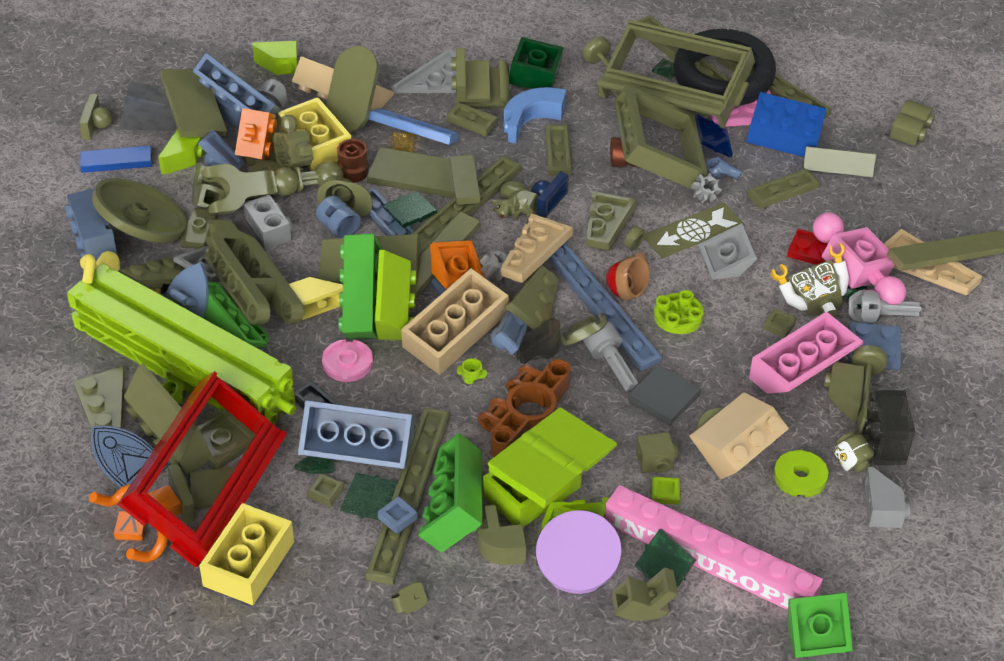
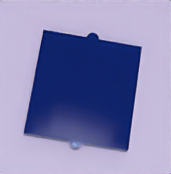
(713, 136)

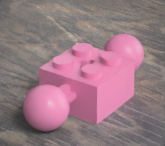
(864, 257)

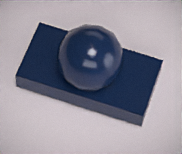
(550, 193)

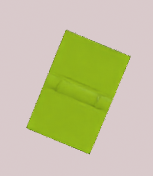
(551, 456)

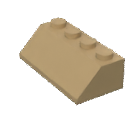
(318, 77)

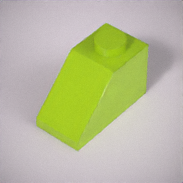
(276, 56)
(180, 153)

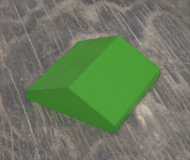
(819, 625)

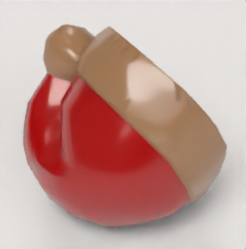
(629, 276)

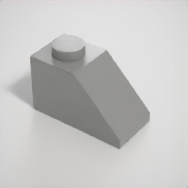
(884, 501)

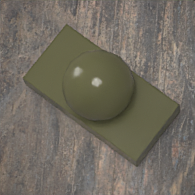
(93, 117)

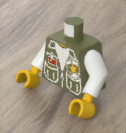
(816, 288)

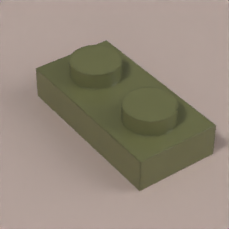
(472, 119)

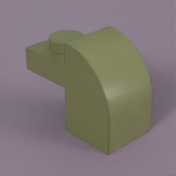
(500, 544)
(643, 600)

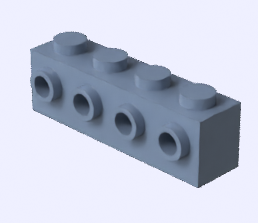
(232, 87)

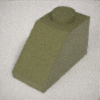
(845, 387)

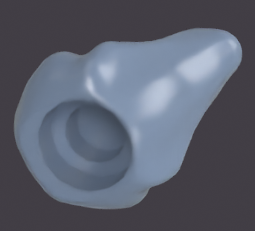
(719, 167)

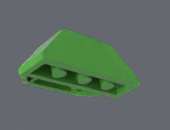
(227, 315)

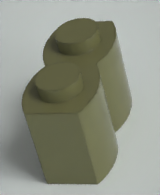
(912, 122)

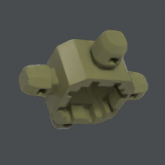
(292, 145)

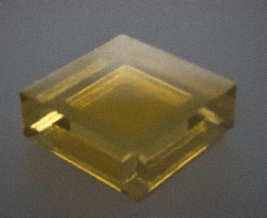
(403, 141)

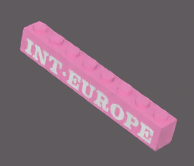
(713, 549)

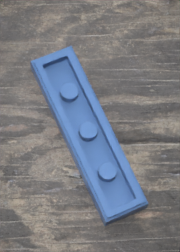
(413, 126)

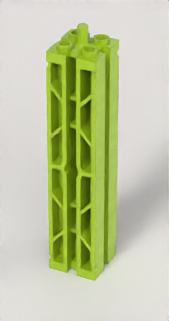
(178, 341)

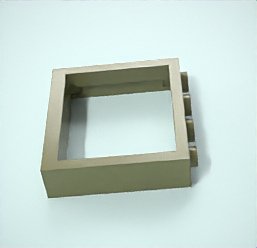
(629, 106)

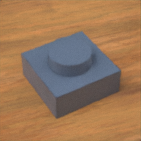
(397, 515)

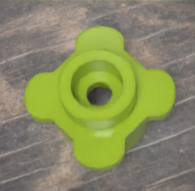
(471, 370)
(174, 389)

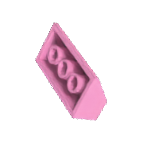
(802, 354)

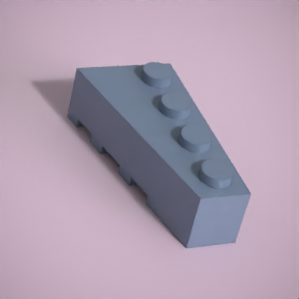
(92, 229)

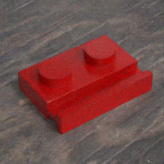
(806, 248)

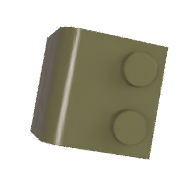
(478, 84)

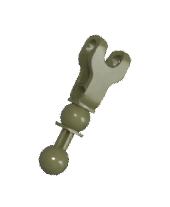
(254, 185)

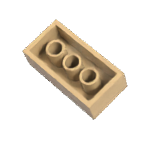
(454, 321)

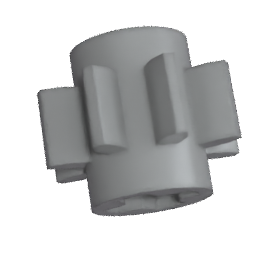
(702, 193)
(492, 265)

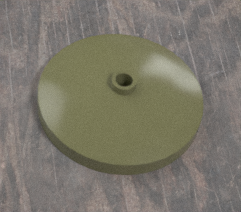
(139, 210)

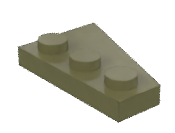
(607, 219)
(154, 273)
(535, 299)
(102, 397)

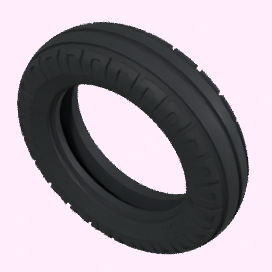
(759, 81)

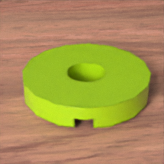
(800, 461)

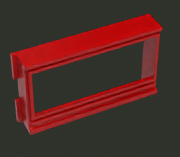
(145, 509)

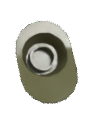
(351, 193)

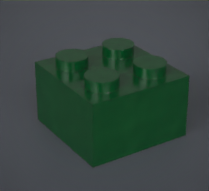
(535, 64)

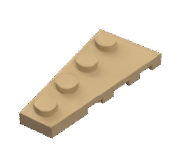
(537, 243)
(948, 275)

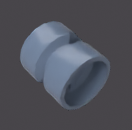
(338, 217)

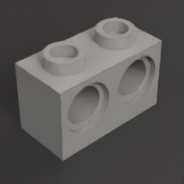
(267, 221)

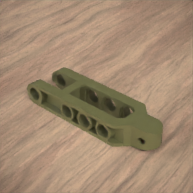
(249, 293)

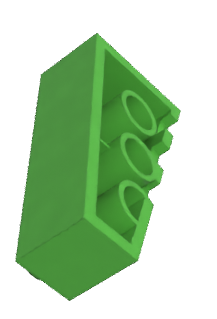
(359, 285)
(455, 494)

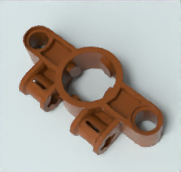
(536, 386)

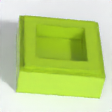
(666, 490)

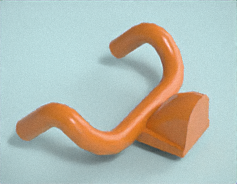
(165, 497)

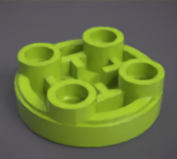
(678, 312)

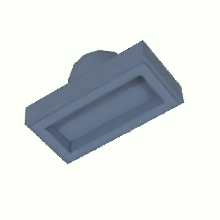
(219, 151)
(508, 333)

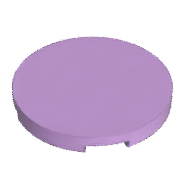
(578, 551)

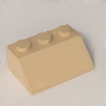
(738, 434)

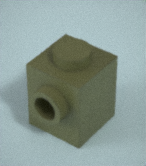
(656, 452)

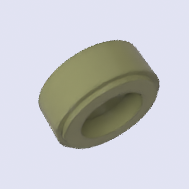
(634, 238)

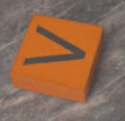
(128, 528)

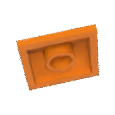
(453, 260)

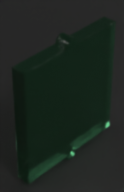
(410, 209)
(368, 496)
(667, 553)

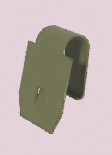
(409, 598)

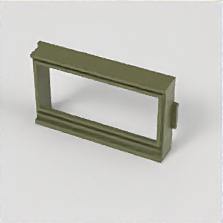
(676, 94)

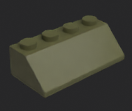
(156, 411)

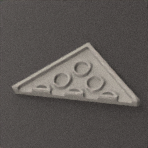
(431, 77)

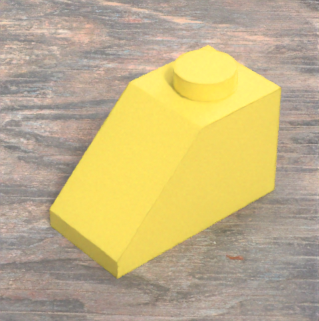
(317, 295)

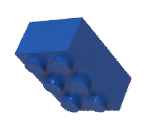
(785, 124)

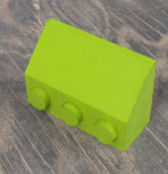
(393, 295)

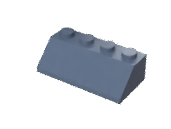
(356, 434)

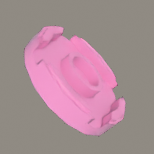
(350, 367)

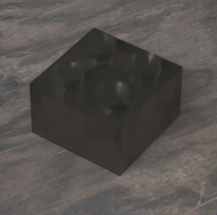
(889, 427)

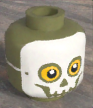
(853, 452)

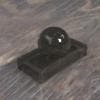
(540, 342)

